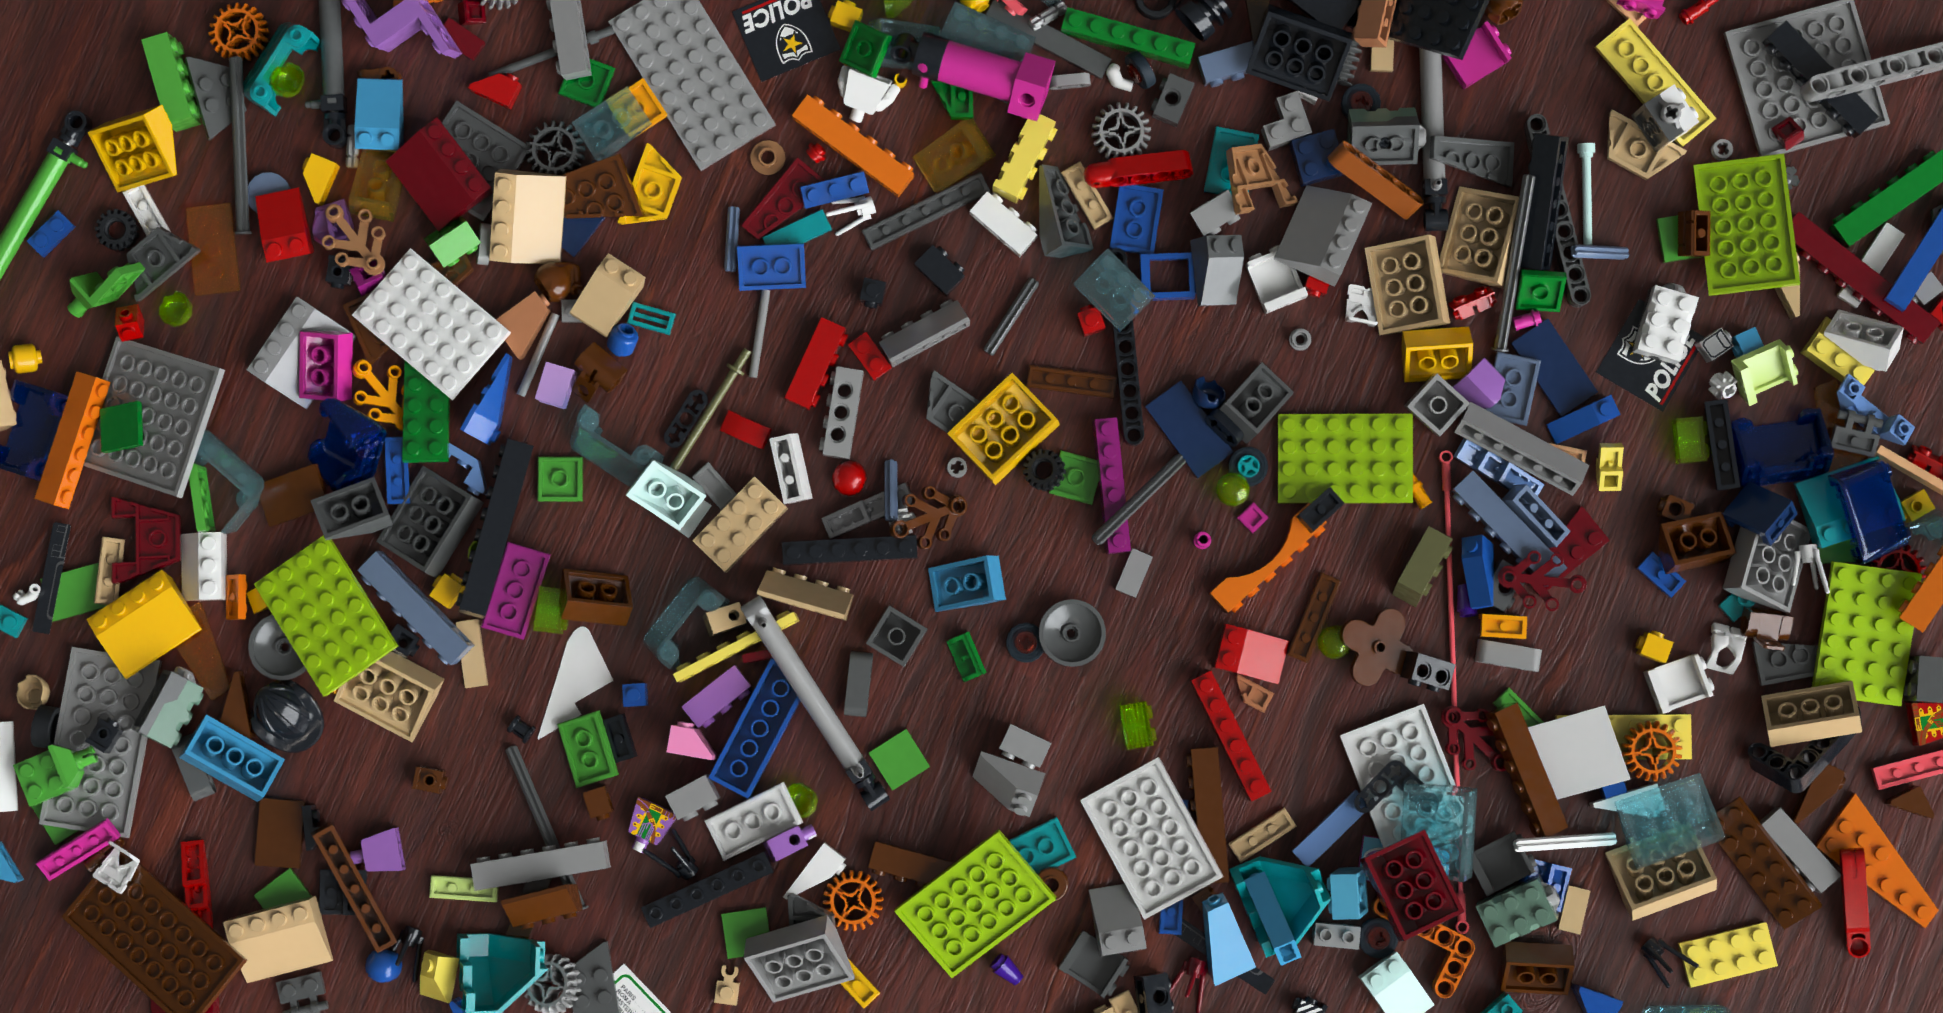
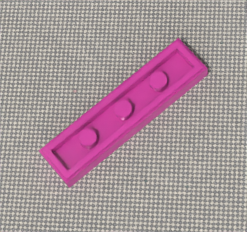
(78, 849)

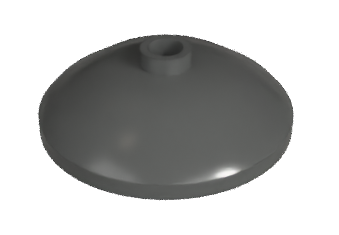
(1088, 631)
(267, 652)

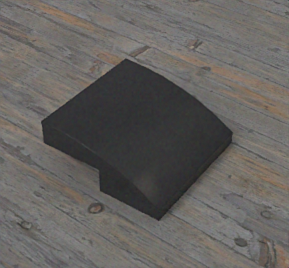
(331, 897)

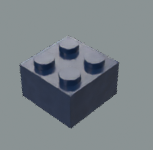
(1311, 158)

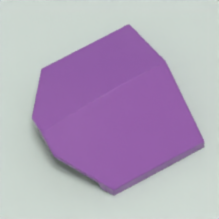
(322, 227)
(1481, 385)

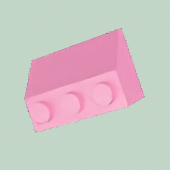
(689, 741)

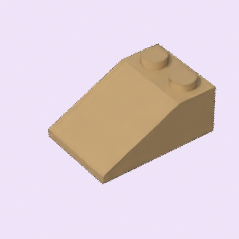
(608, 295)

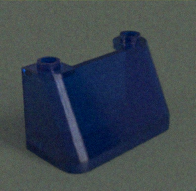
(35, 429)
(350, 446)
(1783, 449)
(1870, 510)

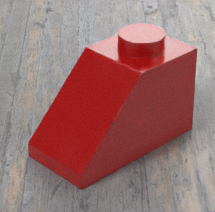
(498, 89)

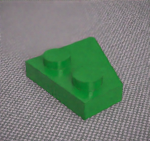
(956, 100)

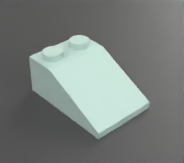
(667, 493)
(1395, 986)

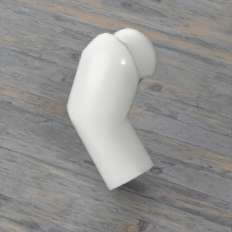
(1116, 79)
(30, 596)

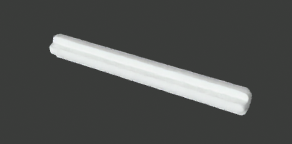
(1564, 842)

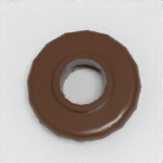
(1061, 878)

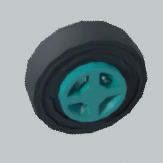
(1253, 462)

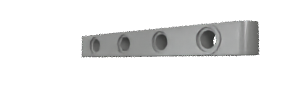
(1874, 73)

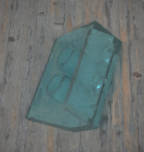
(1114, 290)

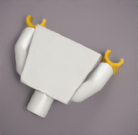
(865, 92)

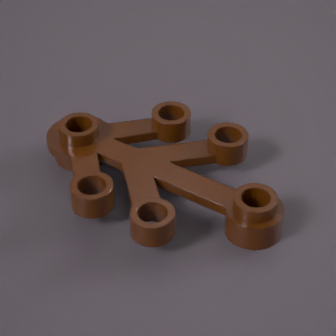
(931, 516)

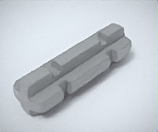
(1047, 15)
(352, 153)

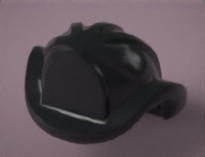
(287, 716)

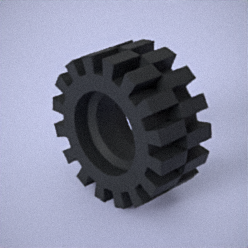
(105, 223)
(1031, 470)

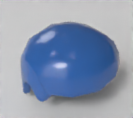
(382, 966)

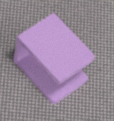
(556, 385)

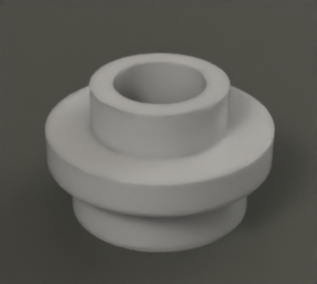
(1300, 332)

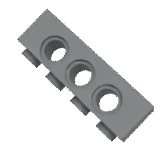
(842, 448)

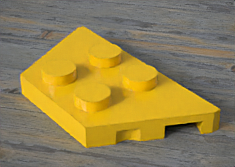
(655, 187)

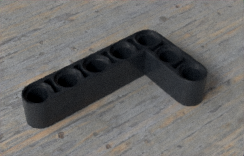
(1803, 767)

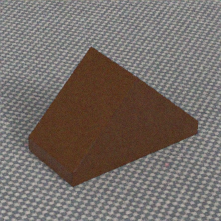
(1912, 801)

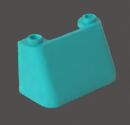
(285, 39)

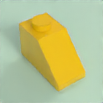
(319, 176)

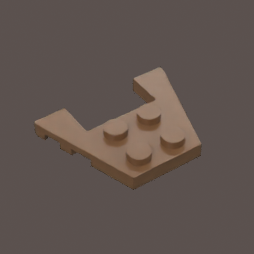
(1254, 169)

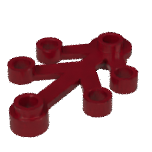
(1538, 579)
(1470, 736)

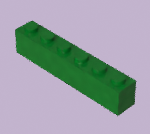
(1127, 38)
(1890, 201)

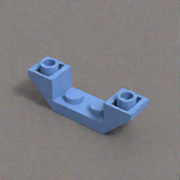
(1894, 428)
(475, 479)

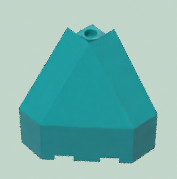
(1297, 890)
(496, 969)

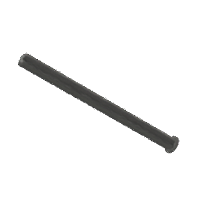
(239, 145)
(1514, 263)
(536, 806)

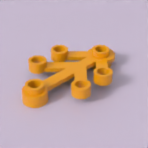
(386, 398)

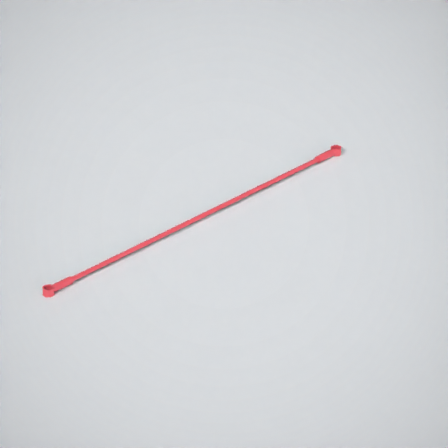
(1446, 487)

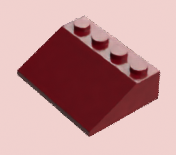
(438, 175)
(1412, 885)

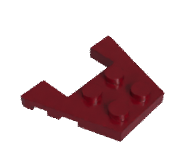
(156, 539)

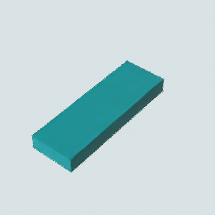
(801, 230)

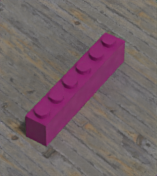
(1111, 480)

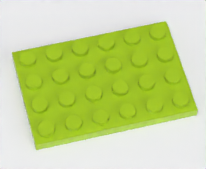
(1748, 224)
(1354, 454)
(326, 615)
(1863, 632)
(975, 903)

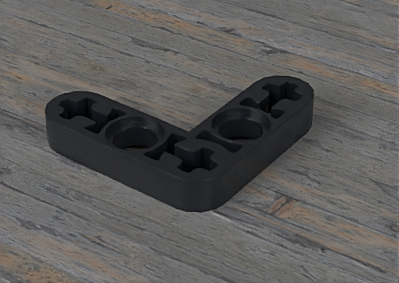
(1399, 781)

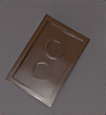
(290, 494)
(280, 833)

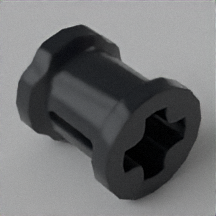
(521, 729)

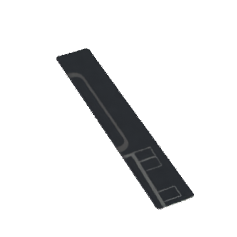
(51, 578)
(1196, 939)

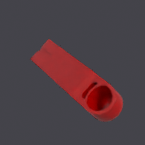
(1139, 169)
(1855, 901)

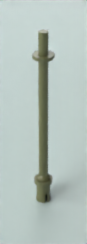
(734, 371)

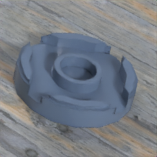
(264, 184)

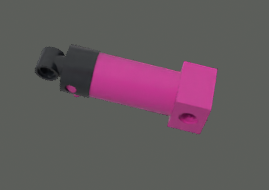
(977, 70)

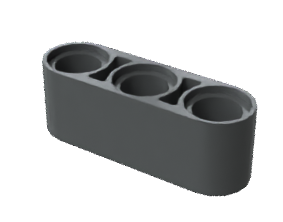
(858, 684)
(198, 782)

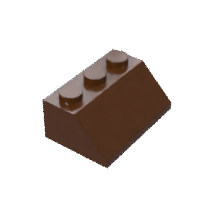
(1694, 542)
(595, 597)
(543, 906)
(1536, 968)

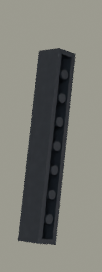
(495, 529)

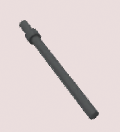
(592, 38)

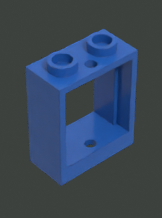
(1145, 275)

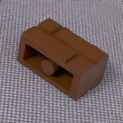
(1694, 233)

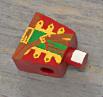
(1925, 722)

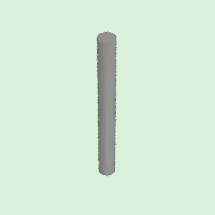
(759, 333)
(536, 358)

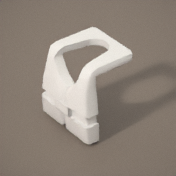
(1358, 300)
(1724, 637)
(115, 874)

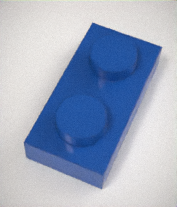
(51, 233)
(1653, 569)

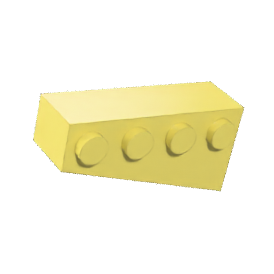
(1024, 157)

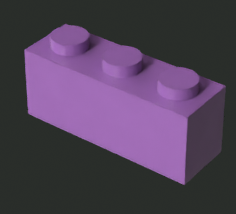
(717, 697)

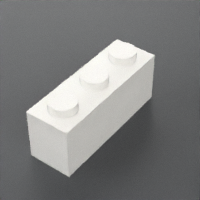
(1004, 223)
(791, 468)

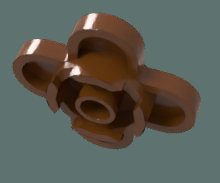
(1363, 640)

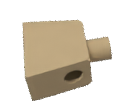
(719, 621)

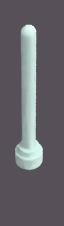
(1586, 153)

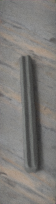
(1138, 499)

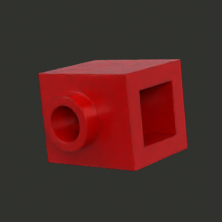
(1090, 320)
(129, 322)

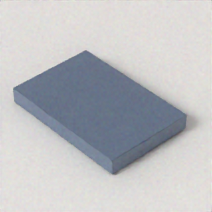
(1518, 389)

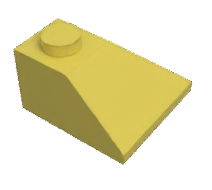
(438, 975)

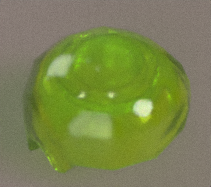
(287, 80)
(176, 309)
(1232, 489)
(1330, 643)
(803, 798)

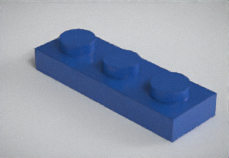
(834, 189)
(396, 471)

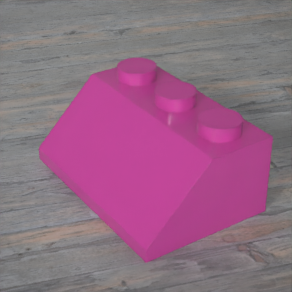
(325, 365)

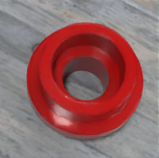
(816, 152)

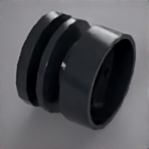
(1199, 15)

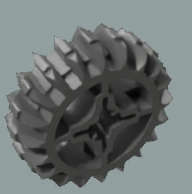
(557, 140)

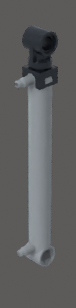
(1434, 181)
(815, 702)

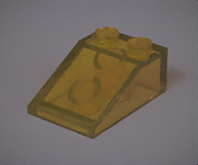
(954, 155)
(375, 186)

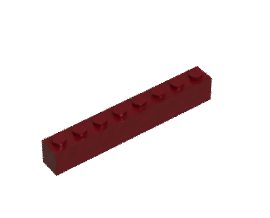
(1860, 278)

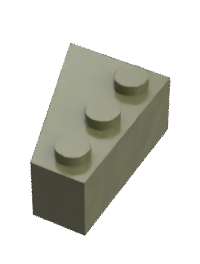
(1423, 566)

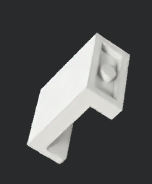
(1274, 281)
(1679, 683)

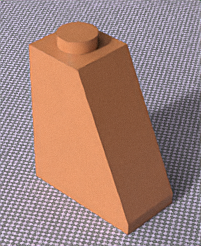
(525, 322)

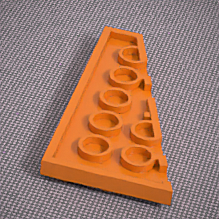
(1885, 868)

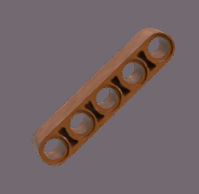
(1375, 180)

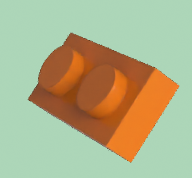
(236, 597)

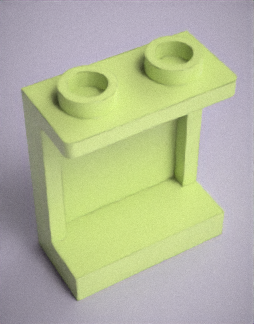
(1764, 370)

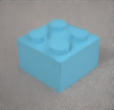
(1348, 893)

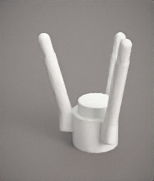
(863, 206)
(1810, 554)

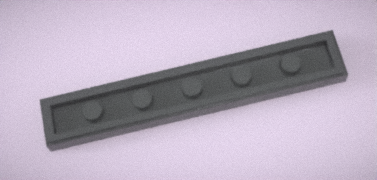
(1054, 41)
(926, 211)

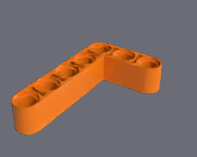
(1452, 955)

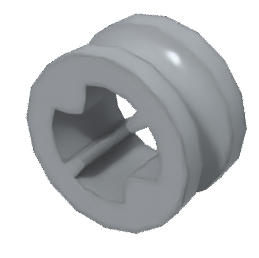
(1714, 150)
(961, 472)

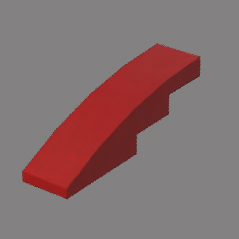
(196, 879)

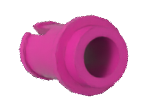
(1527, 320)
(1198, 544)

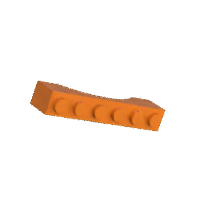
(1235, 589)

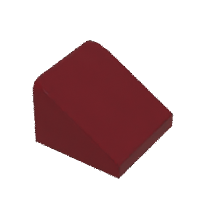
(471, 13)
(1788, 133)

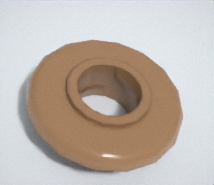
(773, 167)

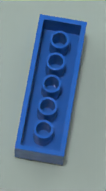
(756, 733)

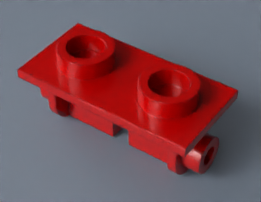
(1463, 304)
(1923, 457)

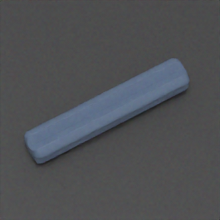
(732, 234)
(1599, 252)
(890, 490)

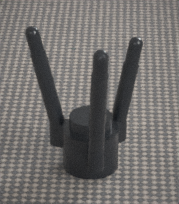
(685, 866)
(409, 937)
(1654, 951)

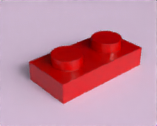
(870, 356)

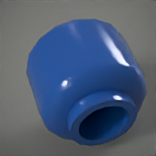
(622, 340)

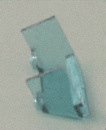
(237, 472)

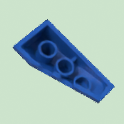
(486, 418)

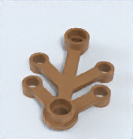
(356, 243)

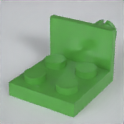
(94, 291)
(53, 772)

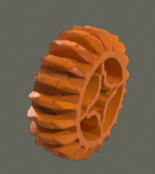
(242, 25)
(1650, 740)
(863, 884)

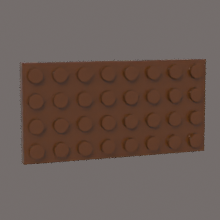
(156, 941)

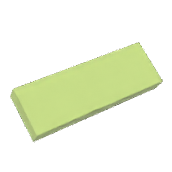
(460, 889)

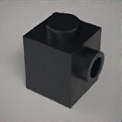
(873, 293)

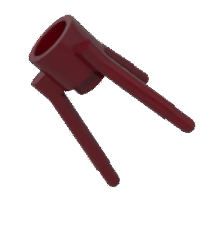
(1195, 969)

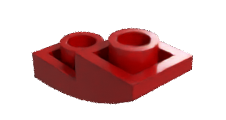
(746, 429)

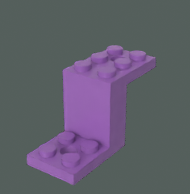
(402, 23)

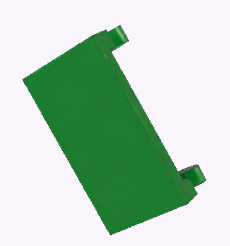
(966, 656)

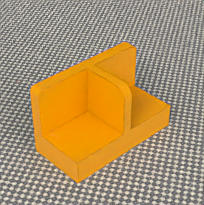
(1503, 626)

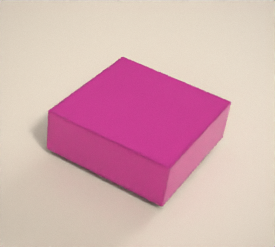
(1252, 517)

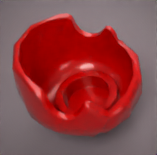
(849, 477)

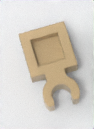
(727, 989)

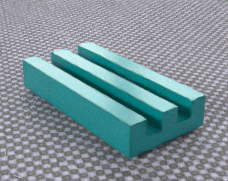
(669, 324)

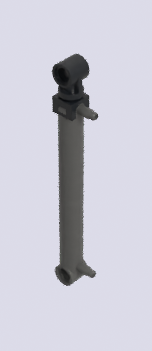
(333, 101)

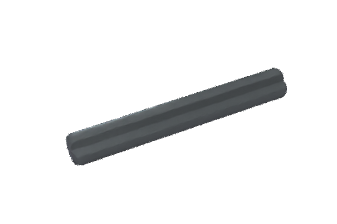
(1011, 316)

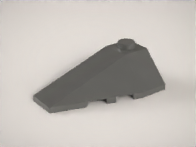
(1059, 223)

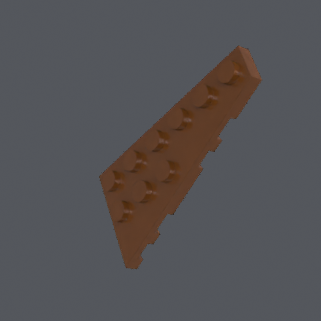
(601, 191)

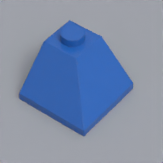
(1594, 1001)

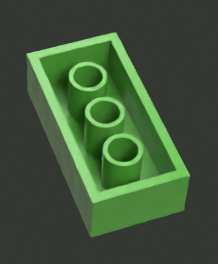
(172, 80)

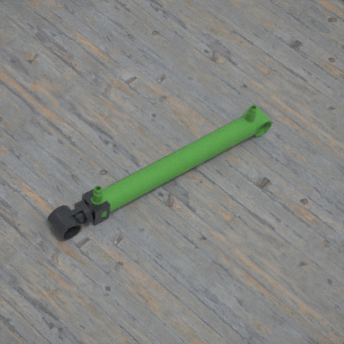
(42, 185)

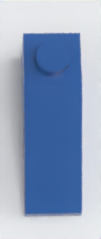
(1583, 419)
(1478, 570)

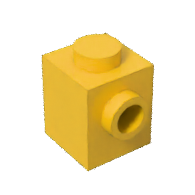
(844, 15)
(1916, 505)
(447, 589)
(1654, 646)

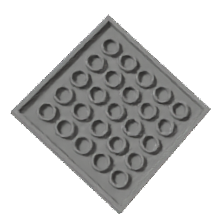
(1773, 93)
(175, 412)

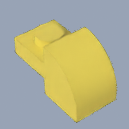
(1609, 467)

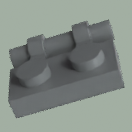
(1856, 440)
(300, 988)

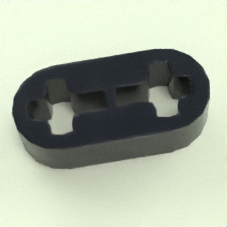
(1224, 427)

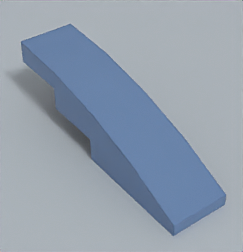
(1494, 467)
(1329, 830)

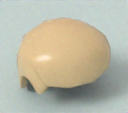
(33, 692)

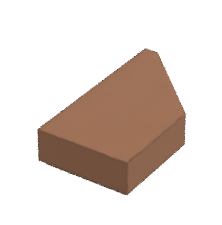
(1254, 694)

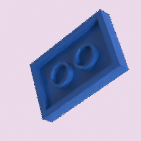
(1136, 219)
(771, 266)

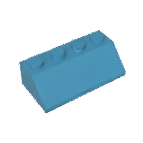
(232, 758)

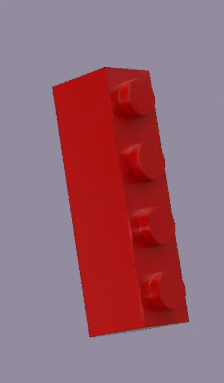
(816, 363)

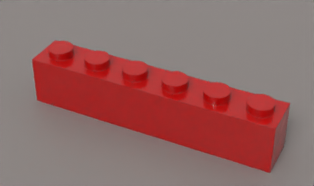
(1230, 736)

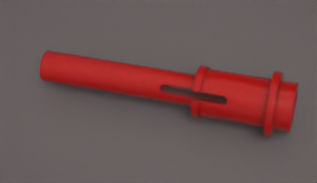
(1696, 10)

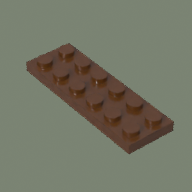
(1765, 865)

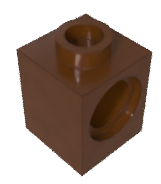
(1684, 508)
(598, 803)

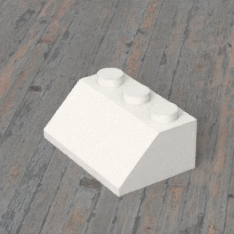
(204, 566)

